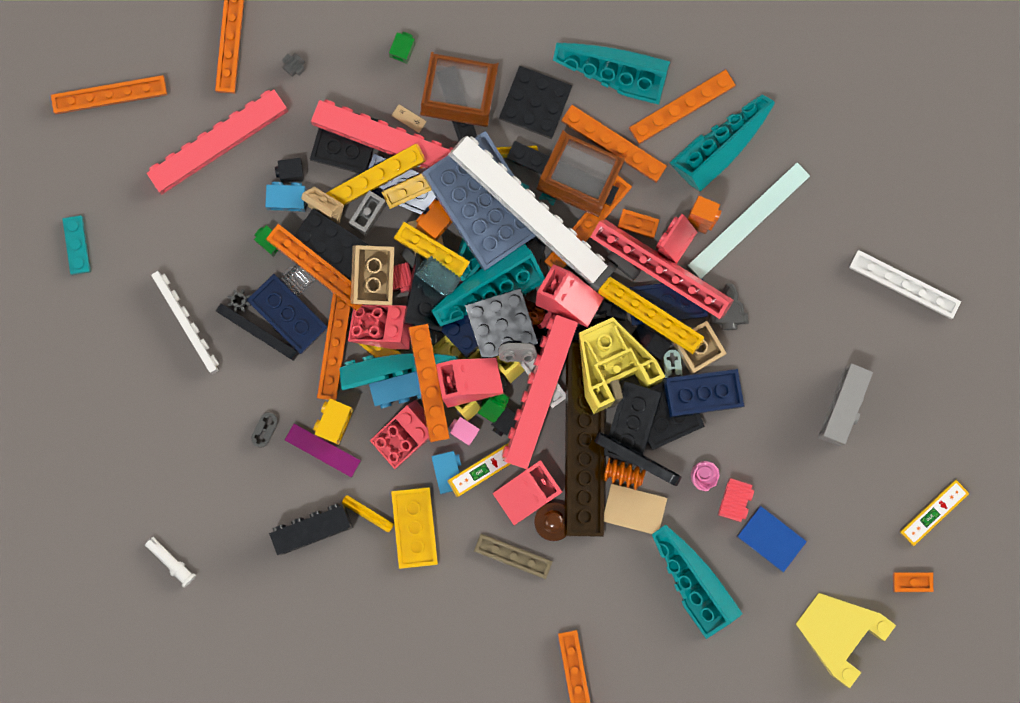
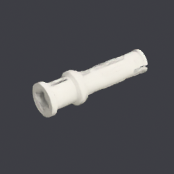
(176, 568)

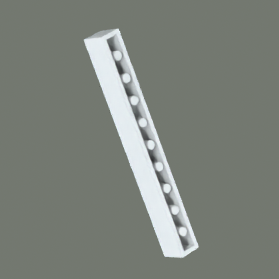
(528, 209)

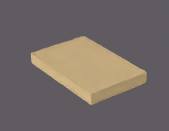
(634, 509)

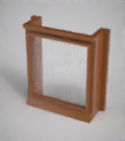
(458, 90)
(580, 174)

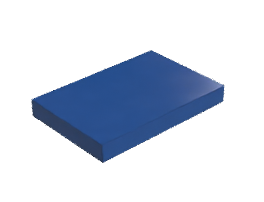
(771, 539)

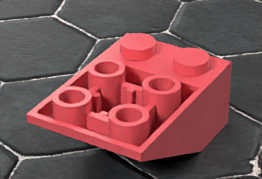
(677, 240)
(568, 296)
(380, 327)
(469, 380)
(402, 435)
(527, 492)

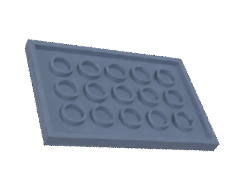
(478, 216)

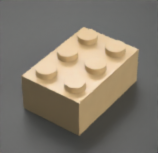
(372, 275)

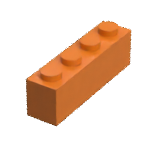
(704, 214)
(434, 221)

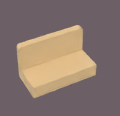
(323, 203)

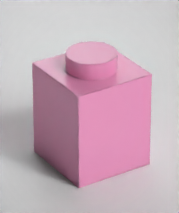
(463, 430)

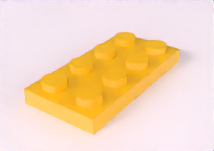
(414, 528)

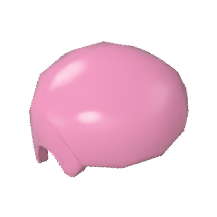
(704, 475)

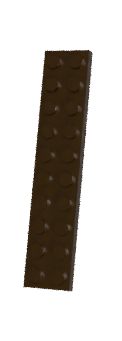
(582, 456)

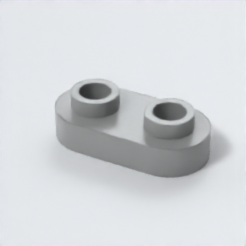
(517, 352)

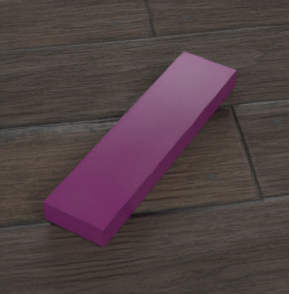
(322, 450)

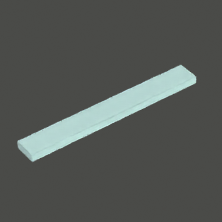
(748, 221)

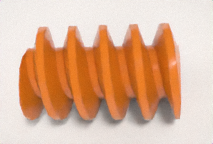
(624, 474)

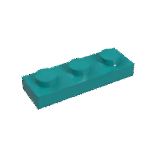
(76, 245)

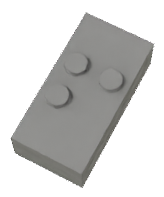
(845, 405)

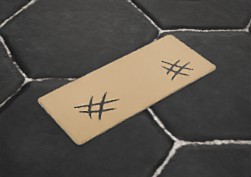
(408, 118)

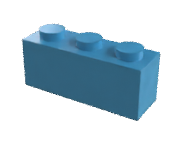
(395, 389)

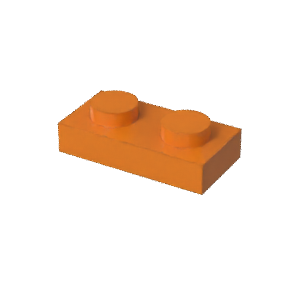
(638, 223)
(913, 582)

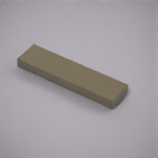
(513, 556)

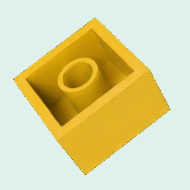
(333, 421)

